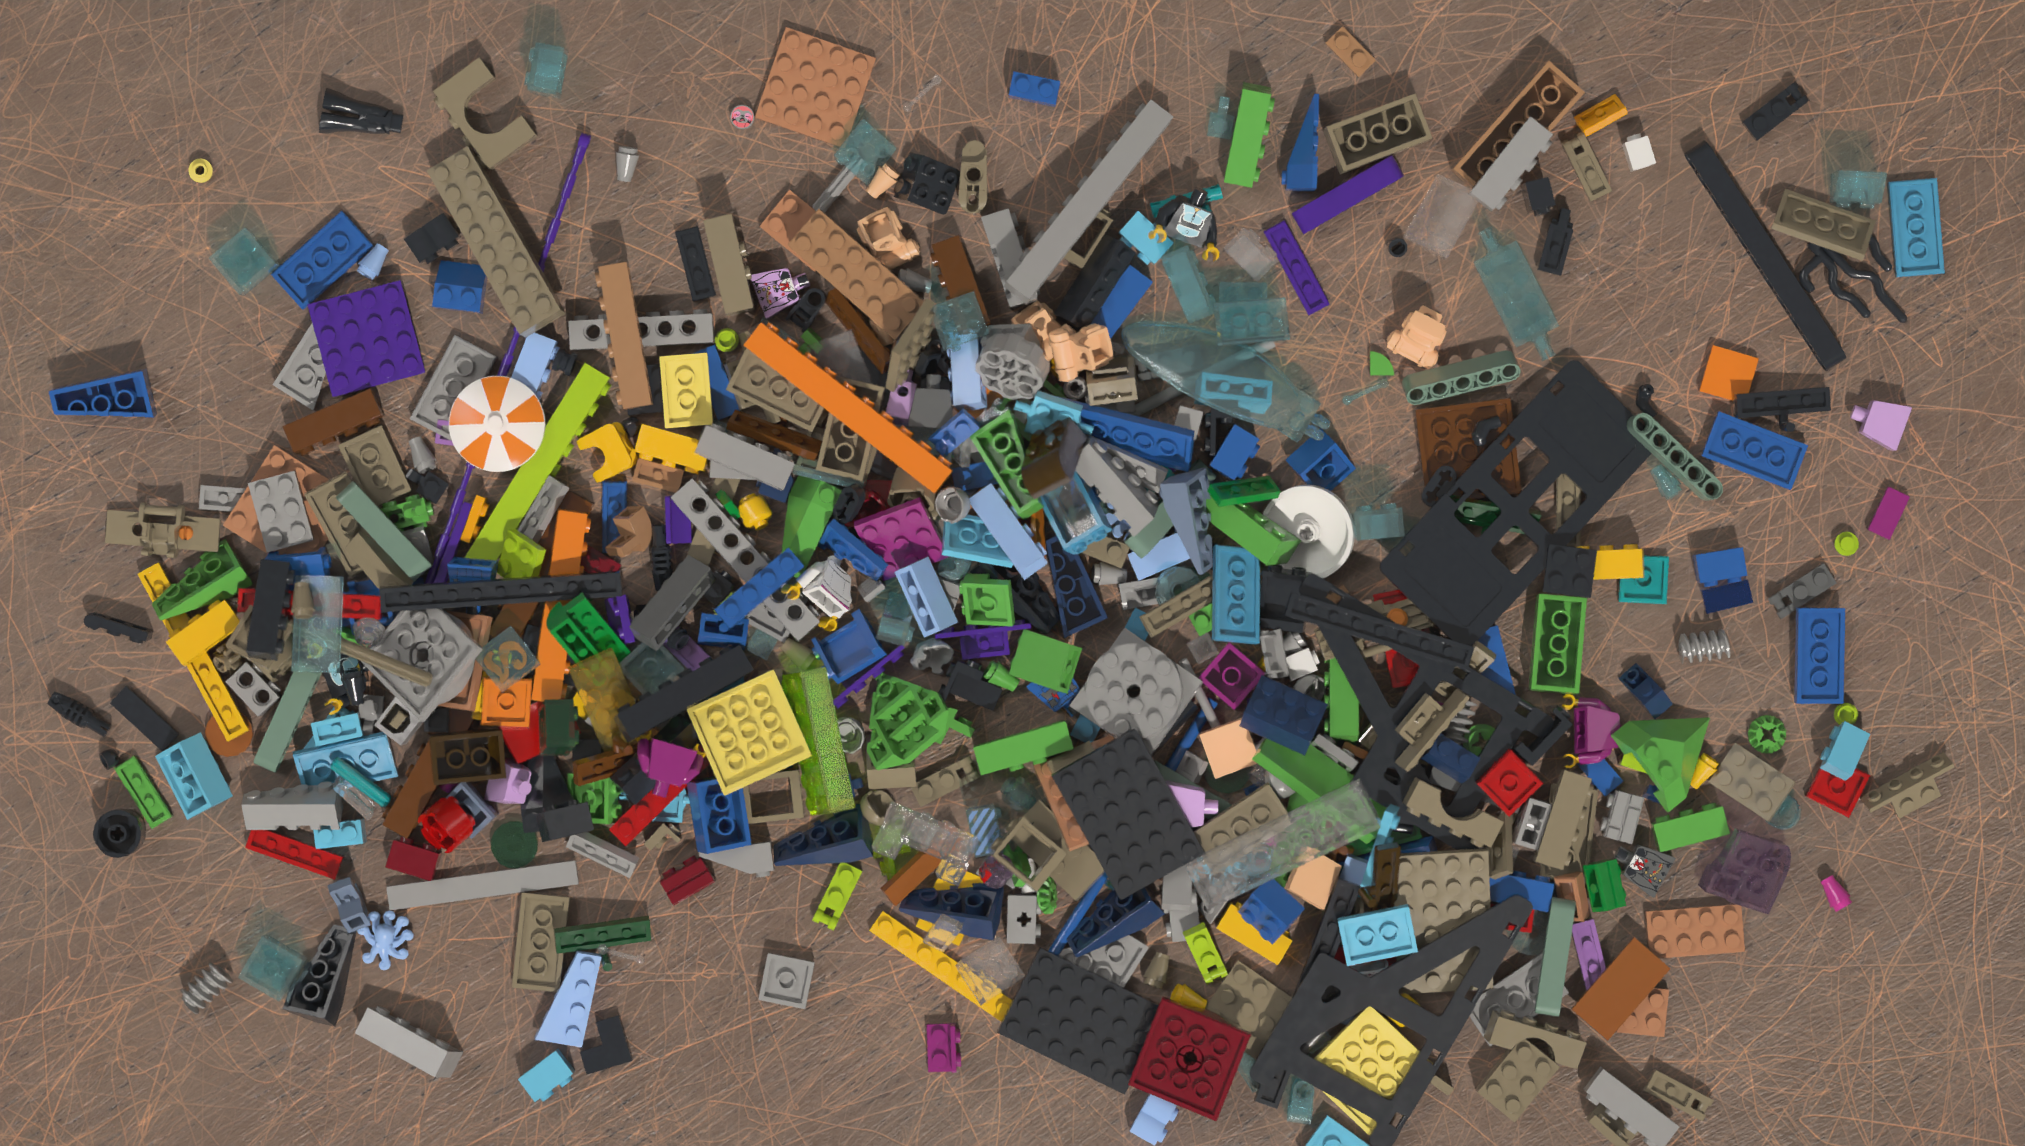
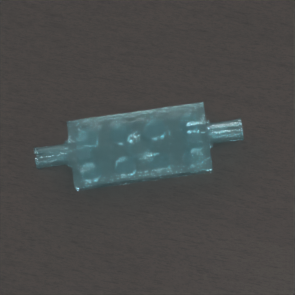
(1516, 294)

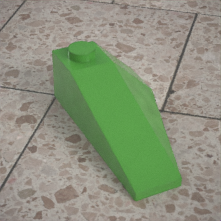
(212, 579)

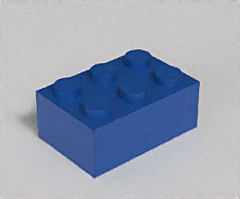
(717, 819)

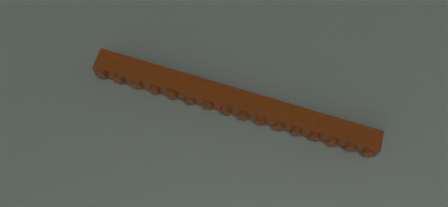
(419, 788)

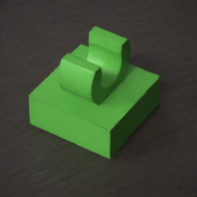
(809, 337)

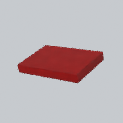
(524, 741)

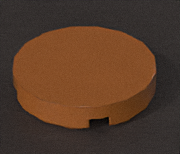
(219, 744)

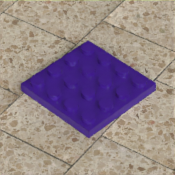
(366, 338)

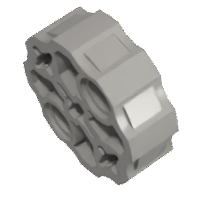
(1012, 366)

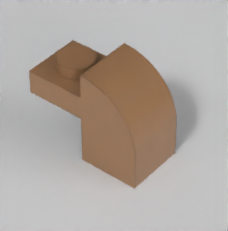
(634, 532)

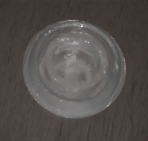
(368, 632)

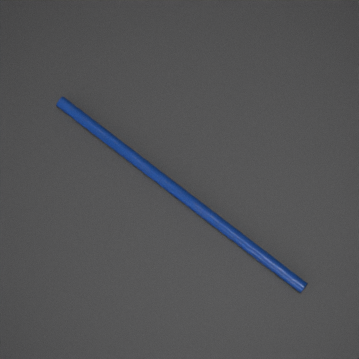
(1087, 899)

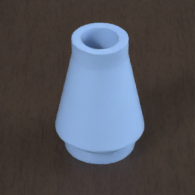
(372, 263)

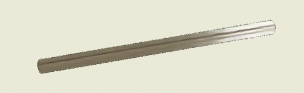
(370, 656)

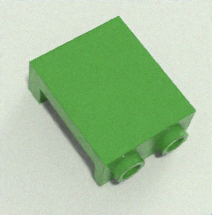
(1045, 661)

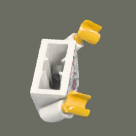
(827, 587)

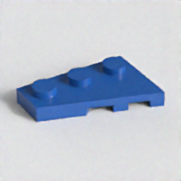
(855, 550)

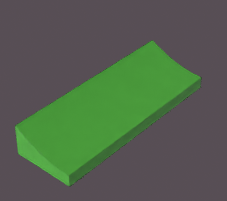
(1307, 774)

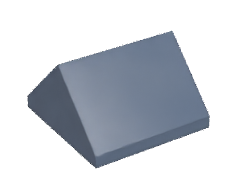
(474, 804)

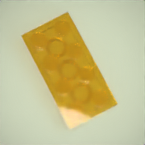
(602, 693)

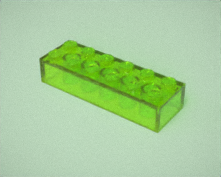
(826, 770)

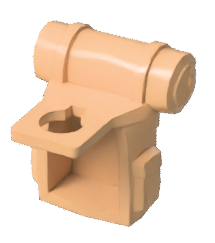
(884, 238)
(1042, 321)
(1419, 337)
(1080, 351)

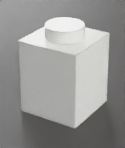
(1638, 152)
(1301, 663)

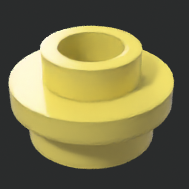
(208, 170)

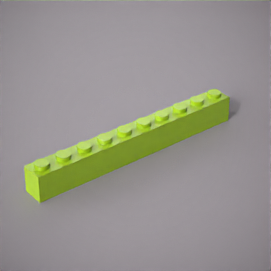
(559, 434)

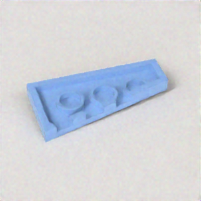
(570, 1009)

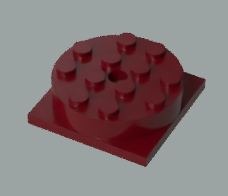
(1171, 1076)

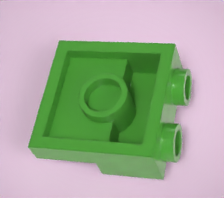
(987, 600)
(601, 799)

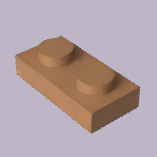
(1350, 52)
(658, 475)

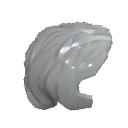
(932, 654)

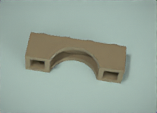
(1478, 826)
(1507, 1030)

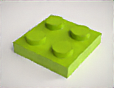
(520, 556)

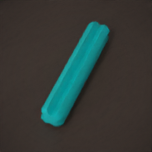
(360, 782)

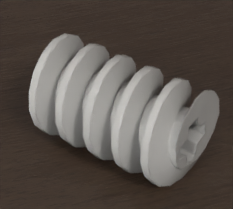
(1703, 645)
(1457, 724)
(205, 987)

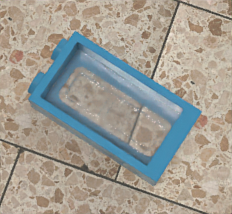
(1076, 516)

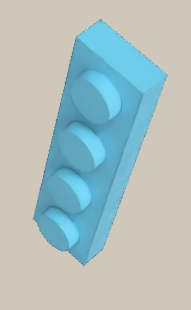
(1389, 821)

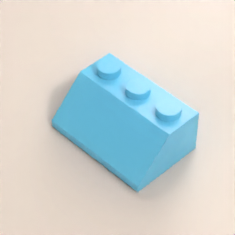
(194, 775)

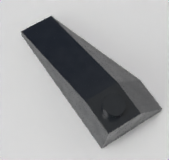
(1027, 595)
(547, 789)
(322, 985)

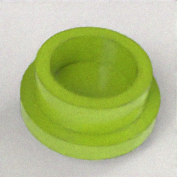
(726, 340)
(1846, 543)
(1845, 712)

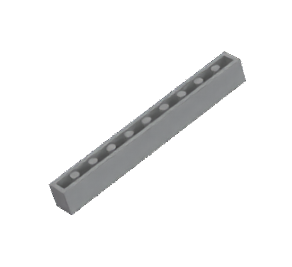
(1088, 202)

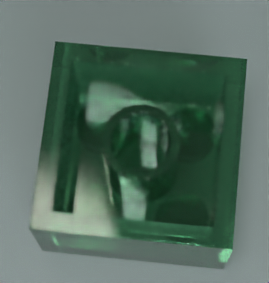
(557, 727)

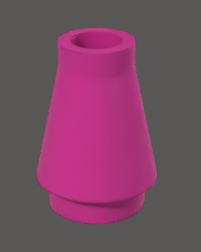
(1835, 893)

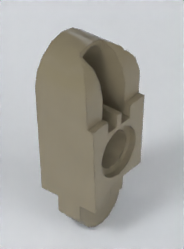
(973, 157)

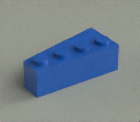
(115, 395)

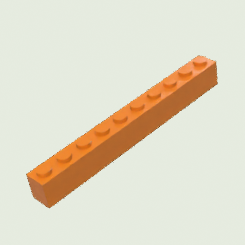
(848, 407)

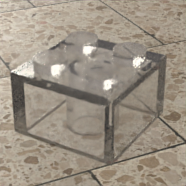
(990, 970)

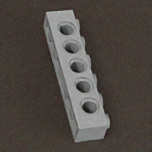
(702, 335)

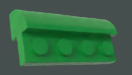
(583, 630)

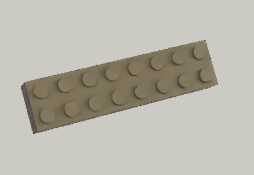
(496, 242)

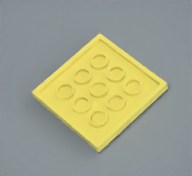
(749, 732)
(1372, 1055)

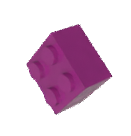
(1231, 675)

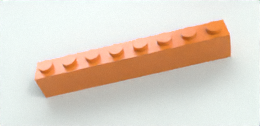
(565, 559)

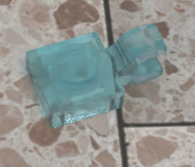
(1220, 123)
(992, 413)

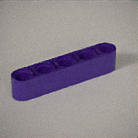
(1347, 194)

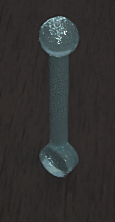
(1348, 399)

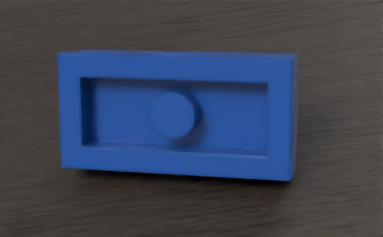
(954, 432)

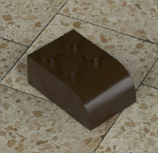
(1052, 457)
(467, 756)

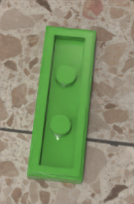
(143, 792)

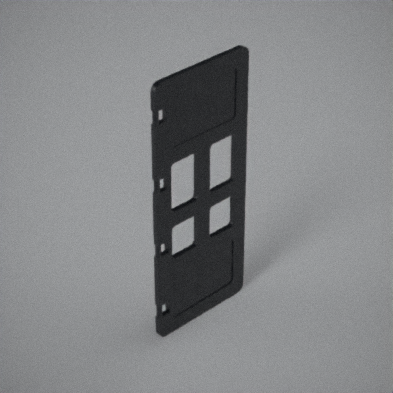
(1452, 571)

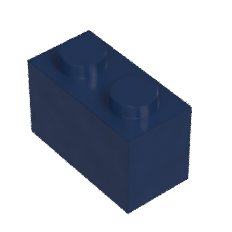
(1451, 758)

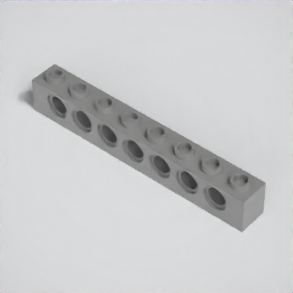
(697, 490)

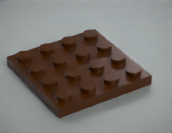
(1447, 441)

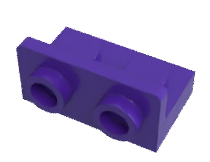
(620, 617)

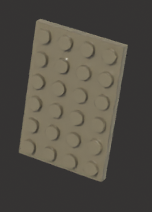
(1441, 895)

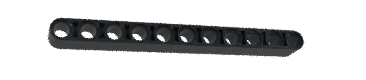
(1765, 255)

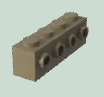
(1563, 819)

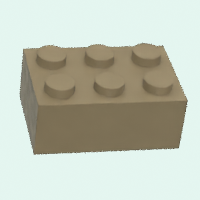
(1517, 1079)

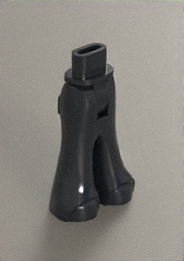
(371, 119)

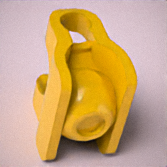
(616, 448)

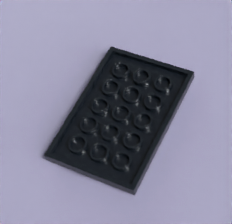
(1127, 813)
(1079, 1019)

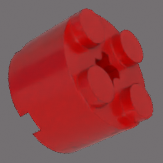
(446, 824)

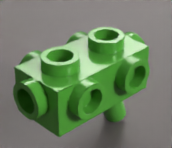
(413, 512)

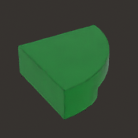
(728, 504)

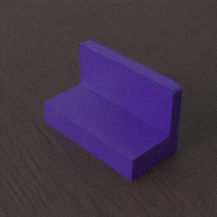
(677, 524)

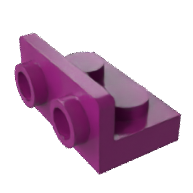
(942, 1047)

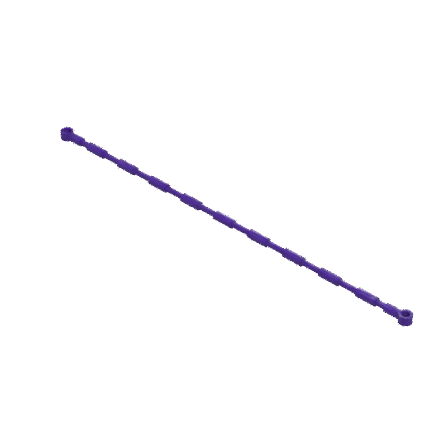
(583, 144)

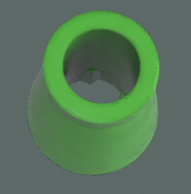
(999, 675)

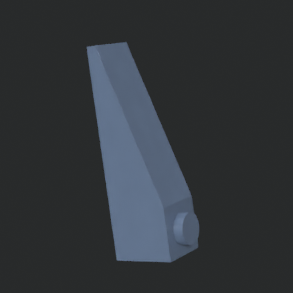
(1185, 503)

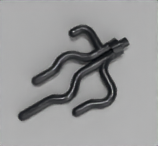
(1828, 258)

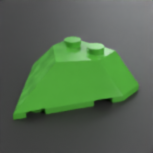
(903, 721)
(1666, 752)

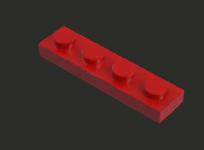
(295, 852)

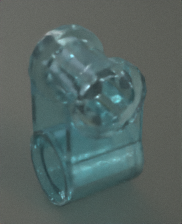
(1300, 1105)

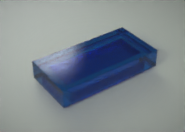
(1726, 596)

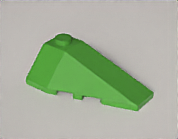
(807, 517)

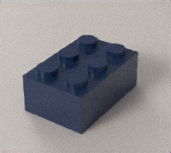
(1283, 715)

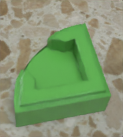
(1380, 365)

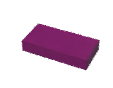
(1888, 513)

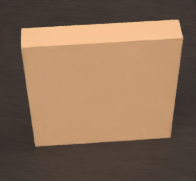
(1228, 748)
(1314, 881)

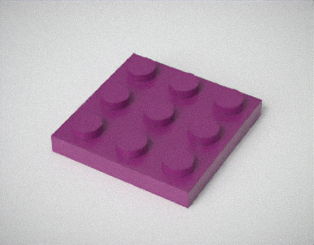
(901, 536)

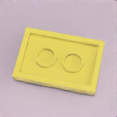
(686, 390)

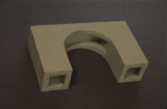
(455, 96)

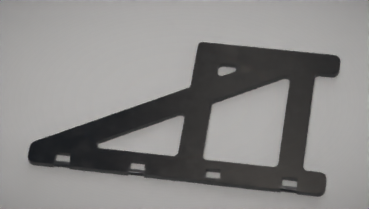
(1384, 719)
(1310, 1016)

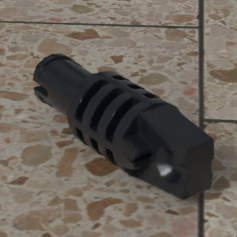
(660, 556)
(78, 713)

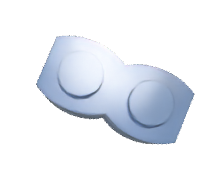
(1153, 1119)

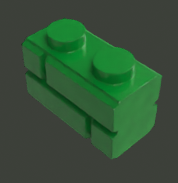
(1604, 885)

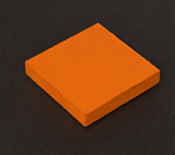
(1727, 373)
(506, 708)

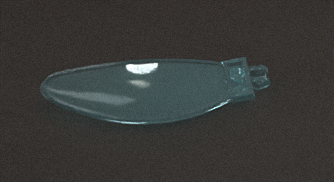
(1224, 376)

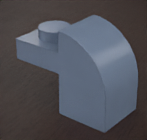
(350, 904)

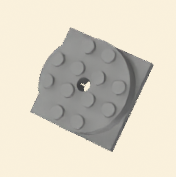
(450, 652)
(1162, 697)

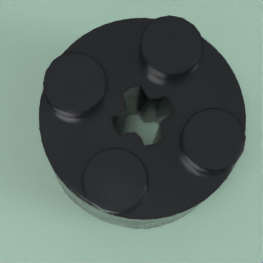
(130, 824)

